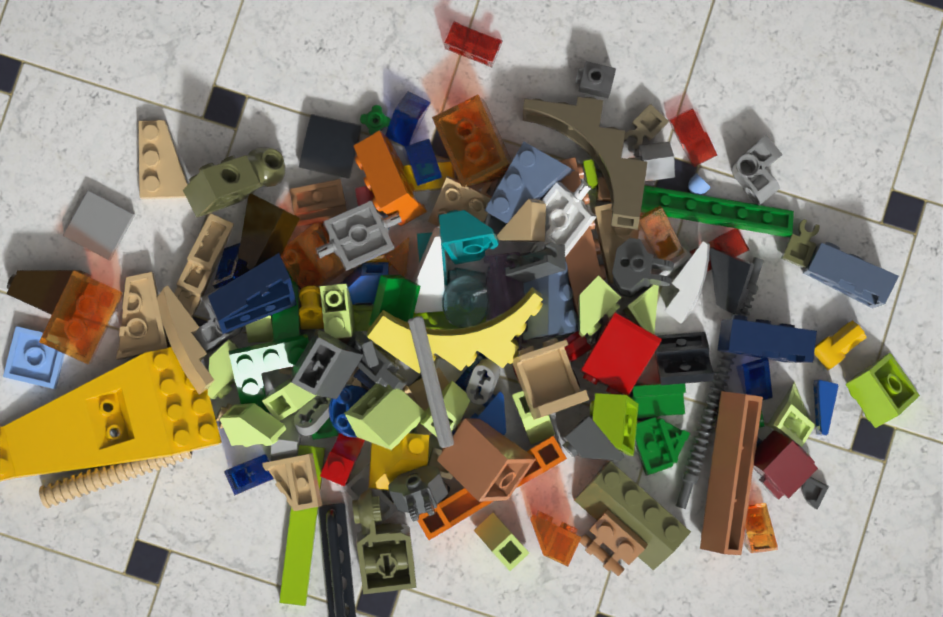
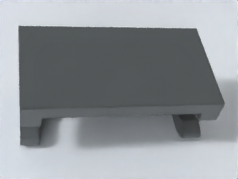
(538, 263)

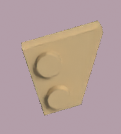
(296, 480)

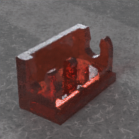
(472, 44)

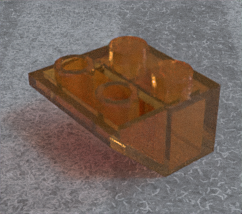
(304, 263)
(554, 540)

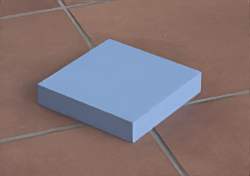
(32, 360)

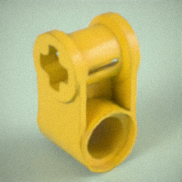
(311, 308)

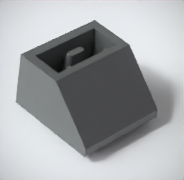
(325, 365)

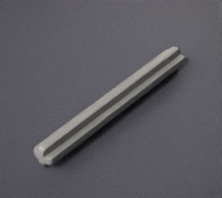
(431, 382)

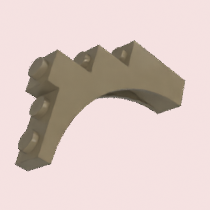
(604, 145)

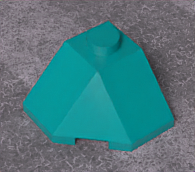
(465, 236)

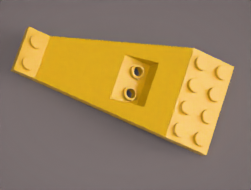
(151, 410)

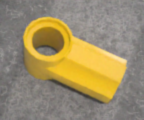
(833, 349)

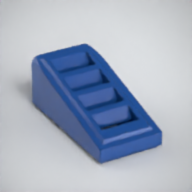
(824, 402)

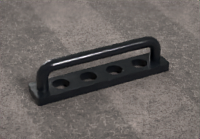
(334, 570)

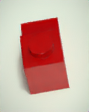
(342, 459)

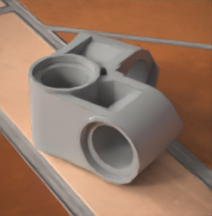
(759, 183)
(210, 334)

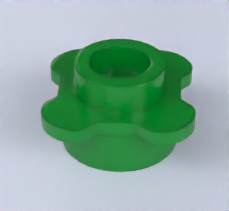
(376, 112)

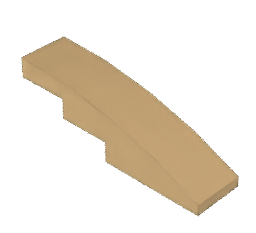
(202, 262)
(180, 331)

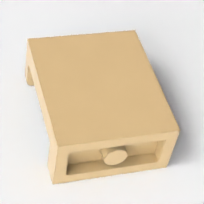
(548, 379)

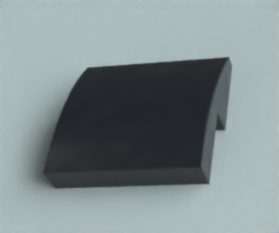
(330, 146)
(684, 359)

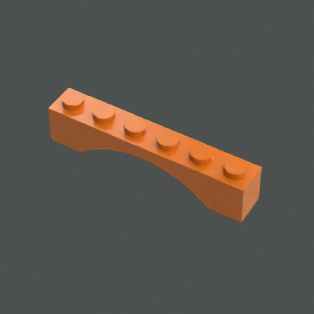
(463, 504)

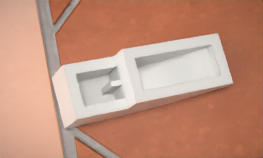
(689, 283)

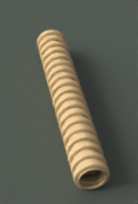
(101, 477)

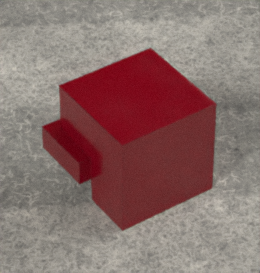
(782, 465)

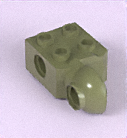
(233, 180)
(382, 549)

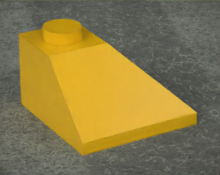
(404, 457)

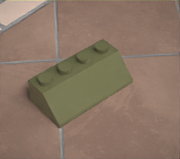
(636, 509)

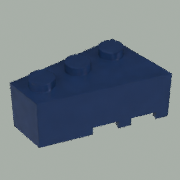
(253, 295)
(767, 340)

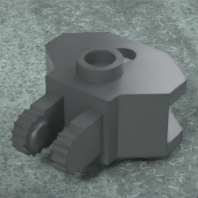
(634, 268)
(418, 491)

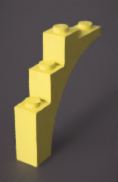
(459, 345)

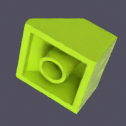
(882, 390)
(617, 419)

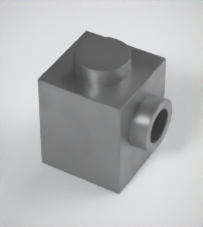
(595, 79)
(659, 159)

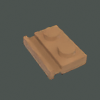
(318, 202)

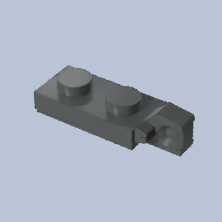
(385, 372)

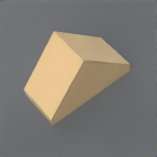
(526, 224)

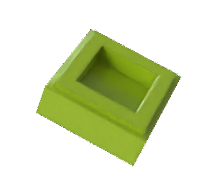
(590, 173)

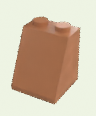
(485, 461)

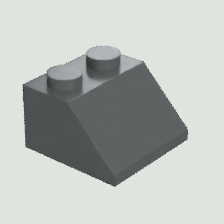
(589, 441)

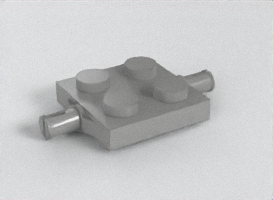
(358, 235)

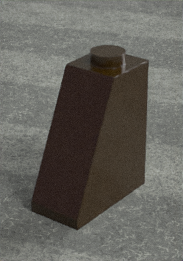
(264, 231)
(39, 287)

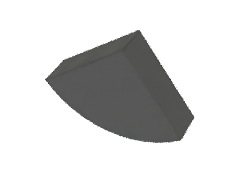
(366, 345)
(814, 492)

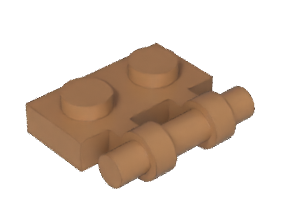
(618, 538)

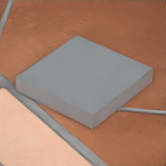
(99, 225)

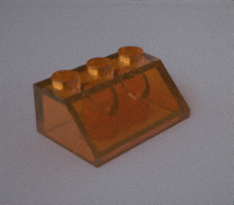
(473, 142)
(81, 317)

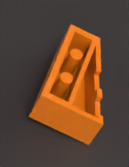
(387, 178)

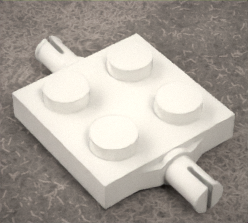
(565, 216)

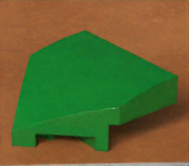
(658, 444)

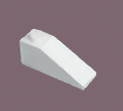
(430, 276)

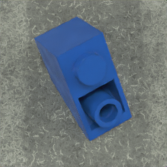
(365, 280)
(494, 413)

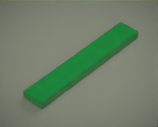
(719, 211)

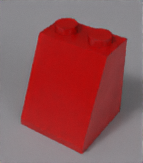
(620, 355)

